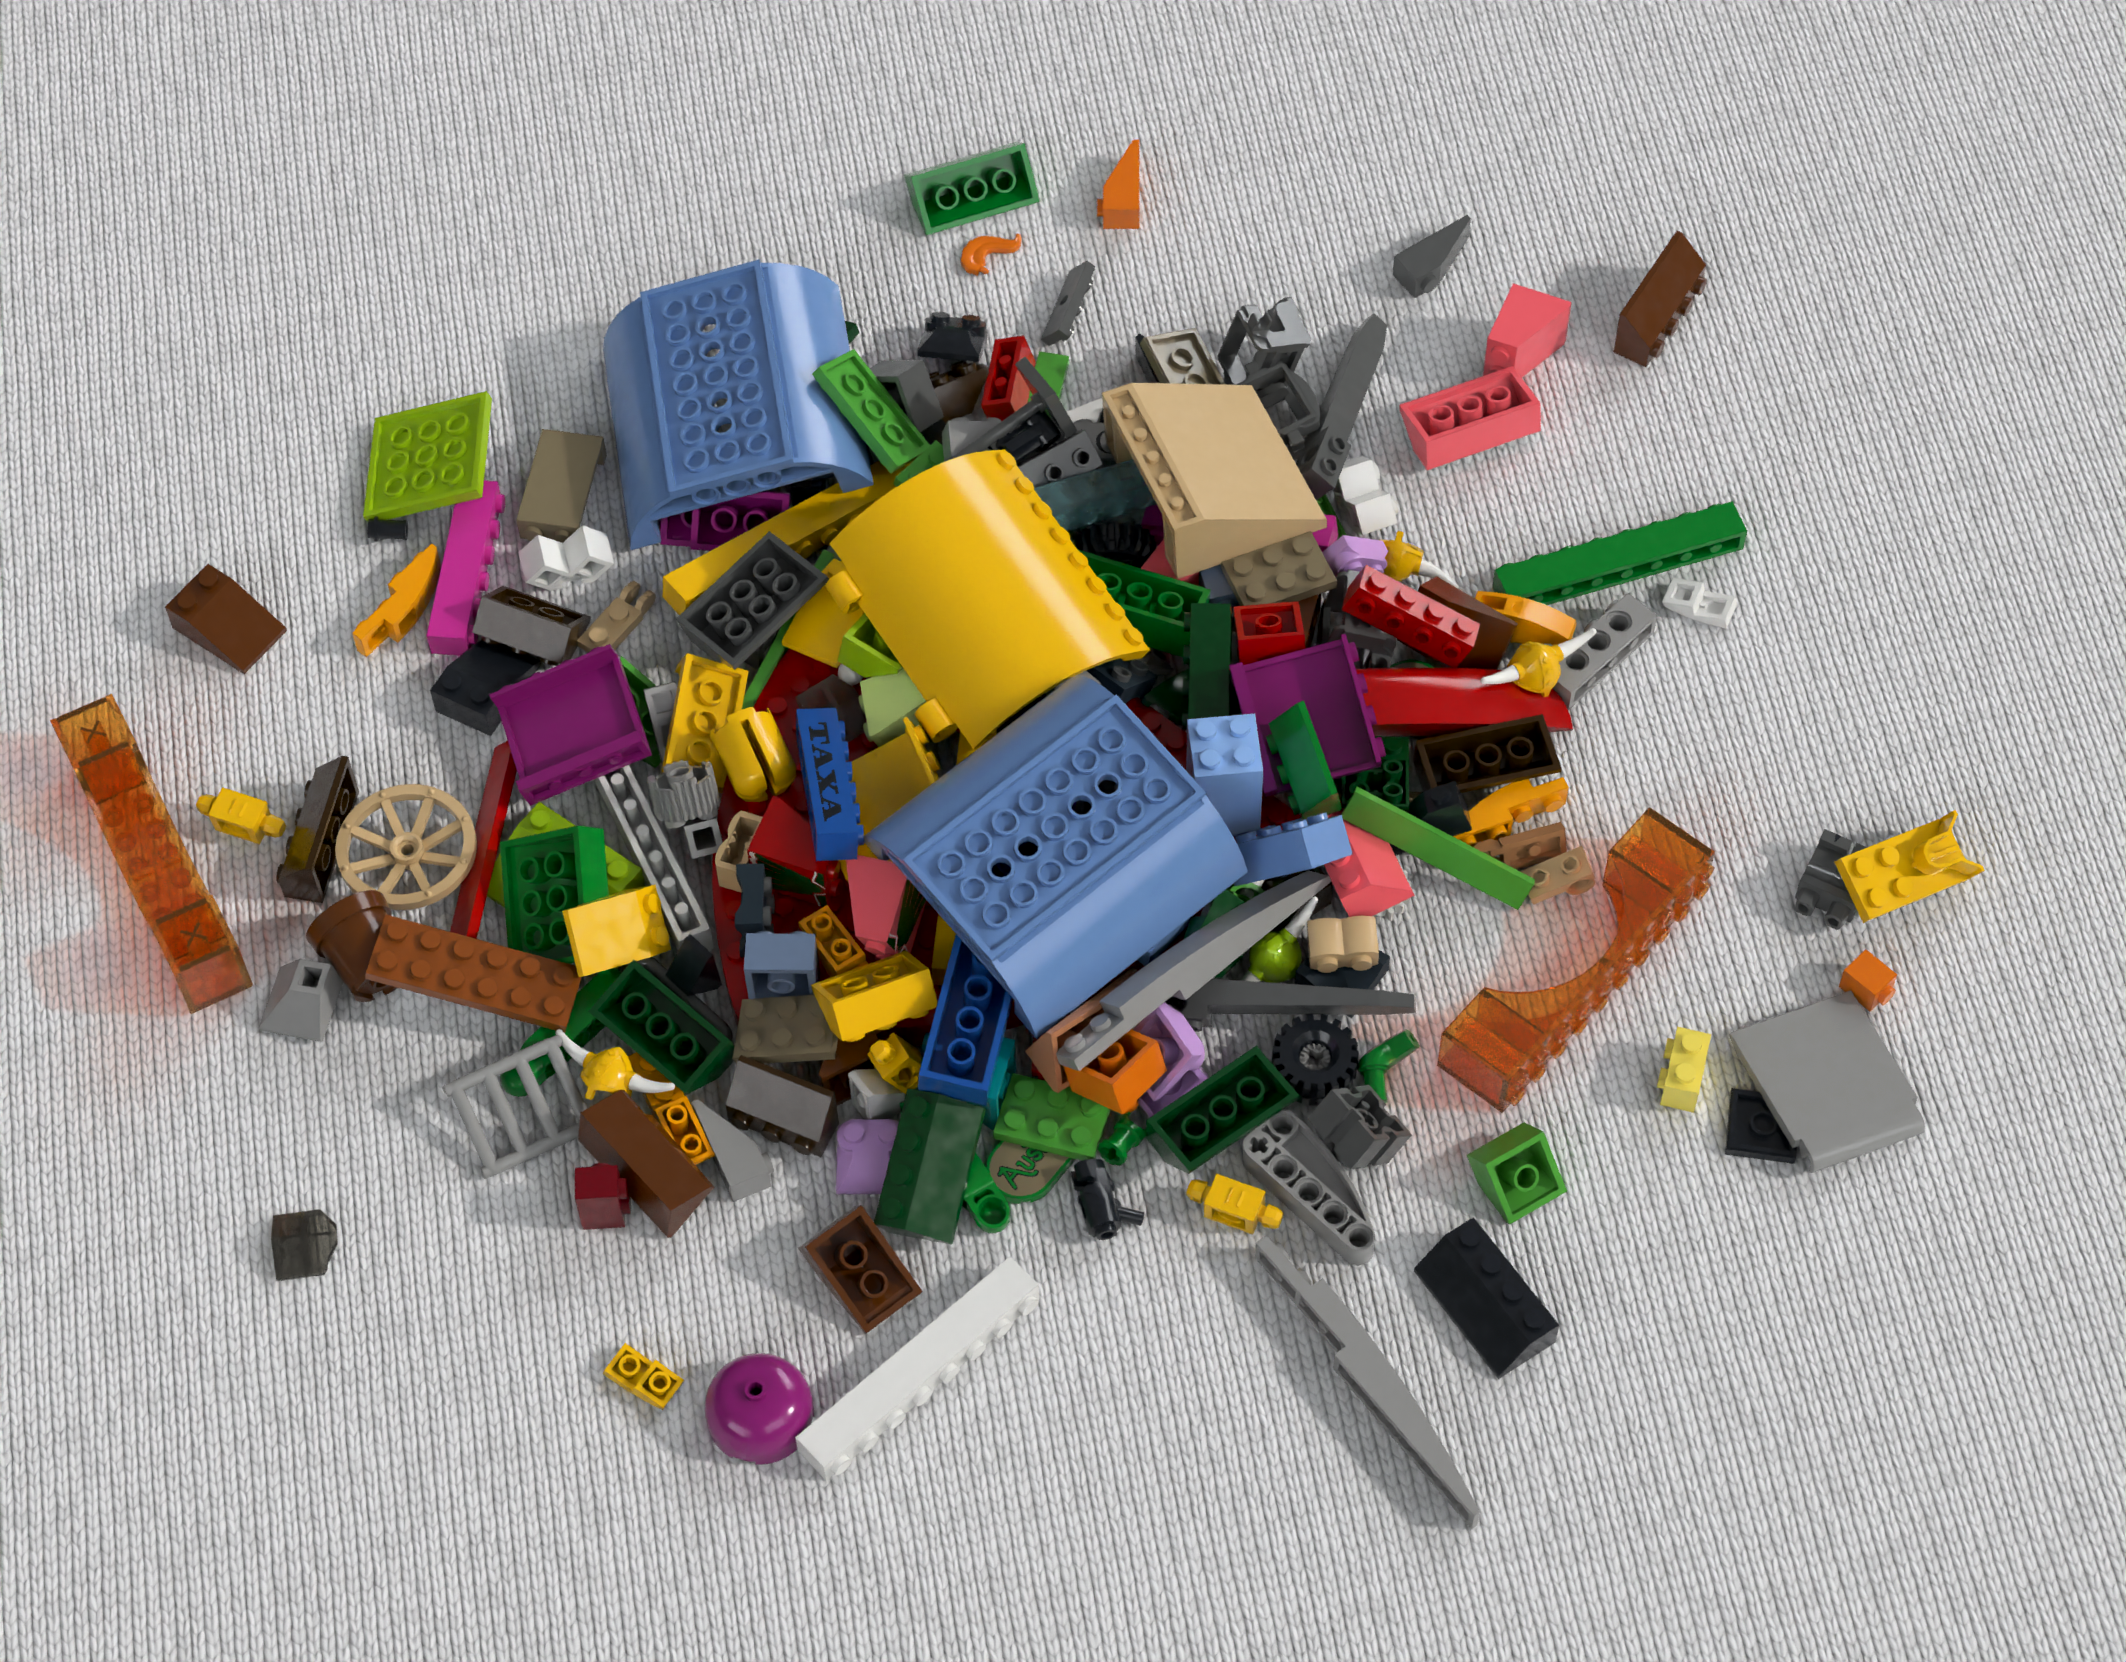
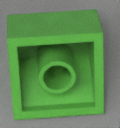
(1517, 1172)

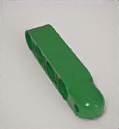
(580, 1029)
(984, 1198)

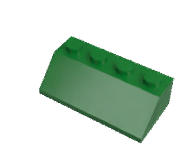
(972, 187)

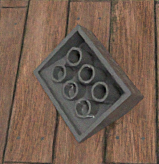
(751, 601)

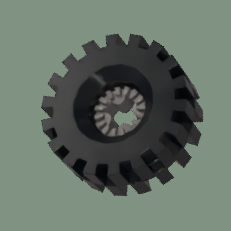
(1318, 1040)

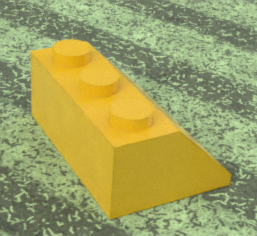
(876, 996)

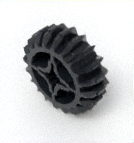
(1117, 542)

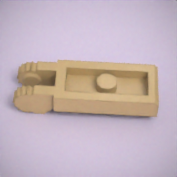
(617, 619)

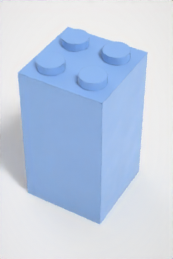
(1227, 764)

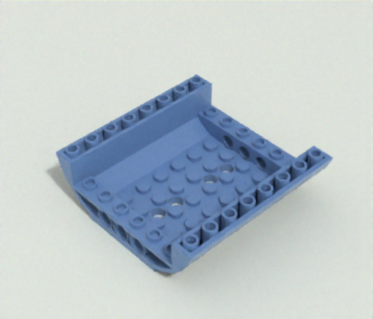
(662, 388)
(1100, 880)

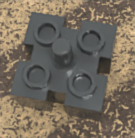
(1359, 1127)

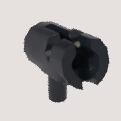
(1097, 1202)

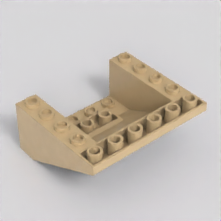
(1210, 468)

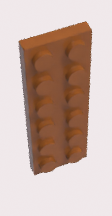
(474, 973)

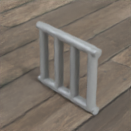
(488, 1075)

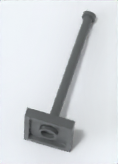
(1042, 400)

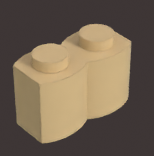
(734, 848)
(1342, 943)

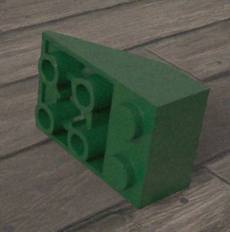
(1386, 782)

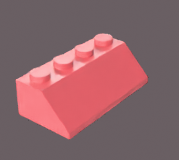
(1471, 417)
(1370, 876)

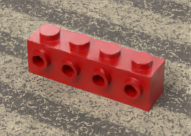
(1410, 616)

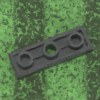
(1069, 304)

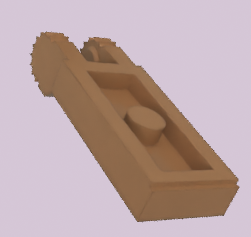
(1527, 847)

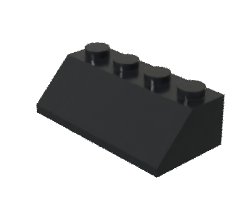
(1487, 1298)

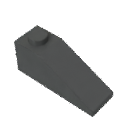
(1427, 262)

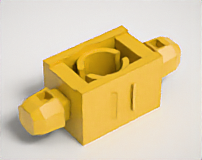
(240, 815)
(897, 1062)
(1234, 1203)

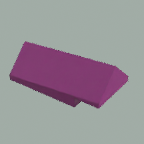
(722, 522)

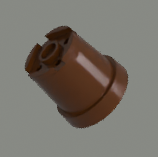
(347, 939)

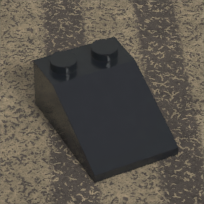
(480, 671)

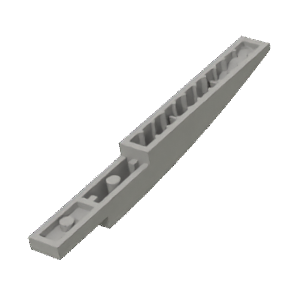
(1188, 966)
(1370, 1376)

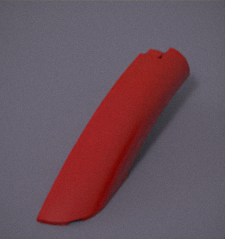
(1451, 701)

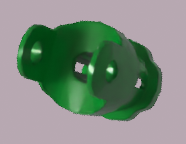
(1125, 1136)

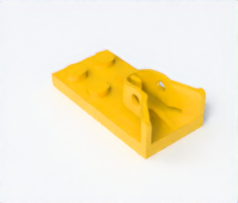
(702, 701)
(1906, 868)

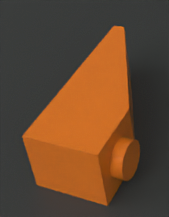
(1121, 193)

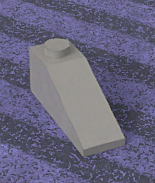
(736, 1155)

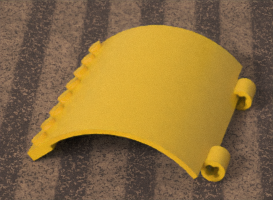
(977, 593)

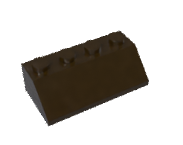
(1487, 755)
(312, 847)

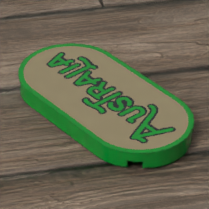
(1025, 1172)

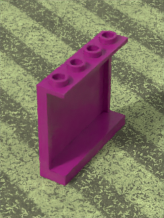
(1334, 699)
(571, 724)

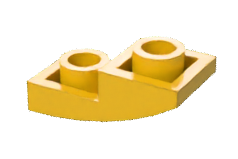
(643, 1377)

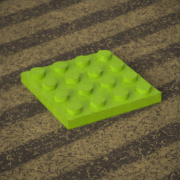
(428, 457)

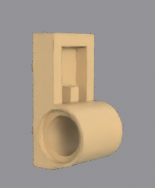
(1561, 873)

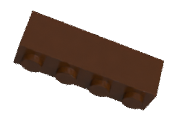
(1660, 302)

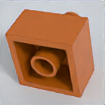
(1120, 1073)

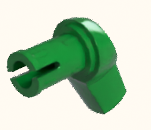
(1383, 1057)

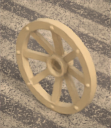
(407, 843)

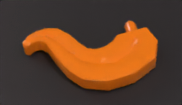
(977, 249)

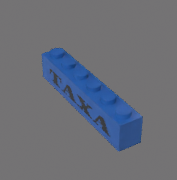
(828, 784)

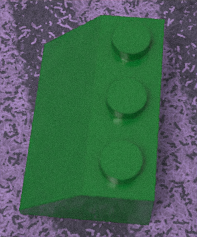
(1303, 763)

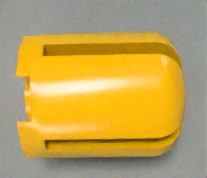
(754, 754)

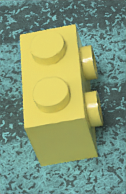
(1685, 1069)

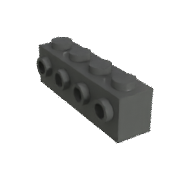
(1062, 460)

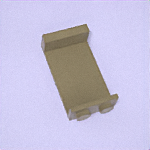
(559, 484)

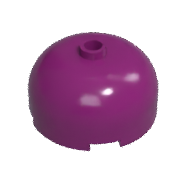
(760, 1425)

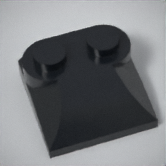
(953, 337)

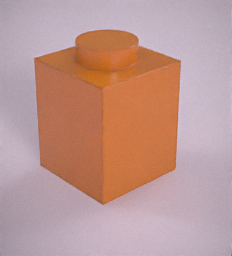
(1869, 980)

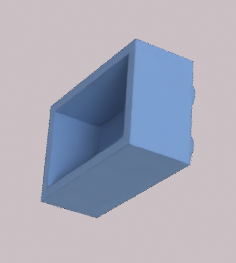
(1292, 848)

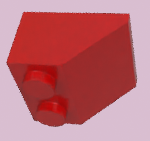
(1268, 631)

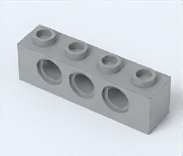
(1614, 646)

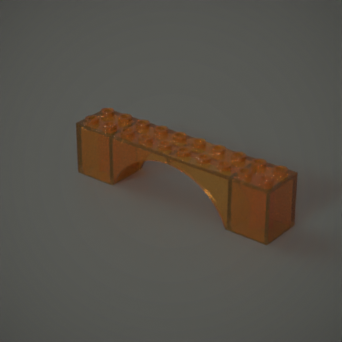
(151, 854)
(1511, 1036)

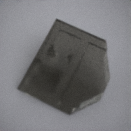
(840, 695)
(302, 1244)

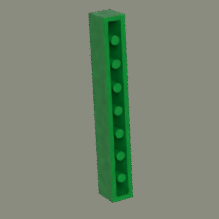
(1624, 556)

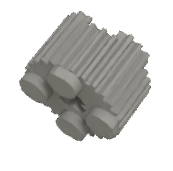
(684, 793)

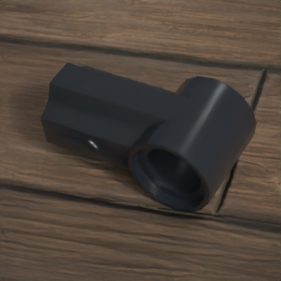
(1034, 434)

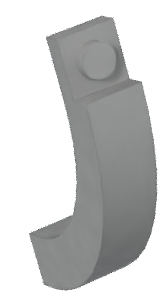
(700, 836)

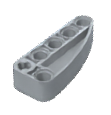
(1314, 1173)

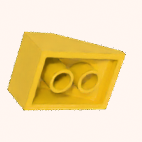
(821, 624)
(616, 930)

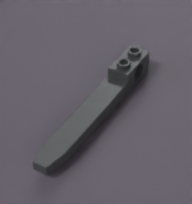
(1328, 446)
(1252, 997)

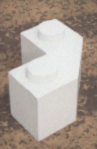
(1360, 493)
(551, 562)

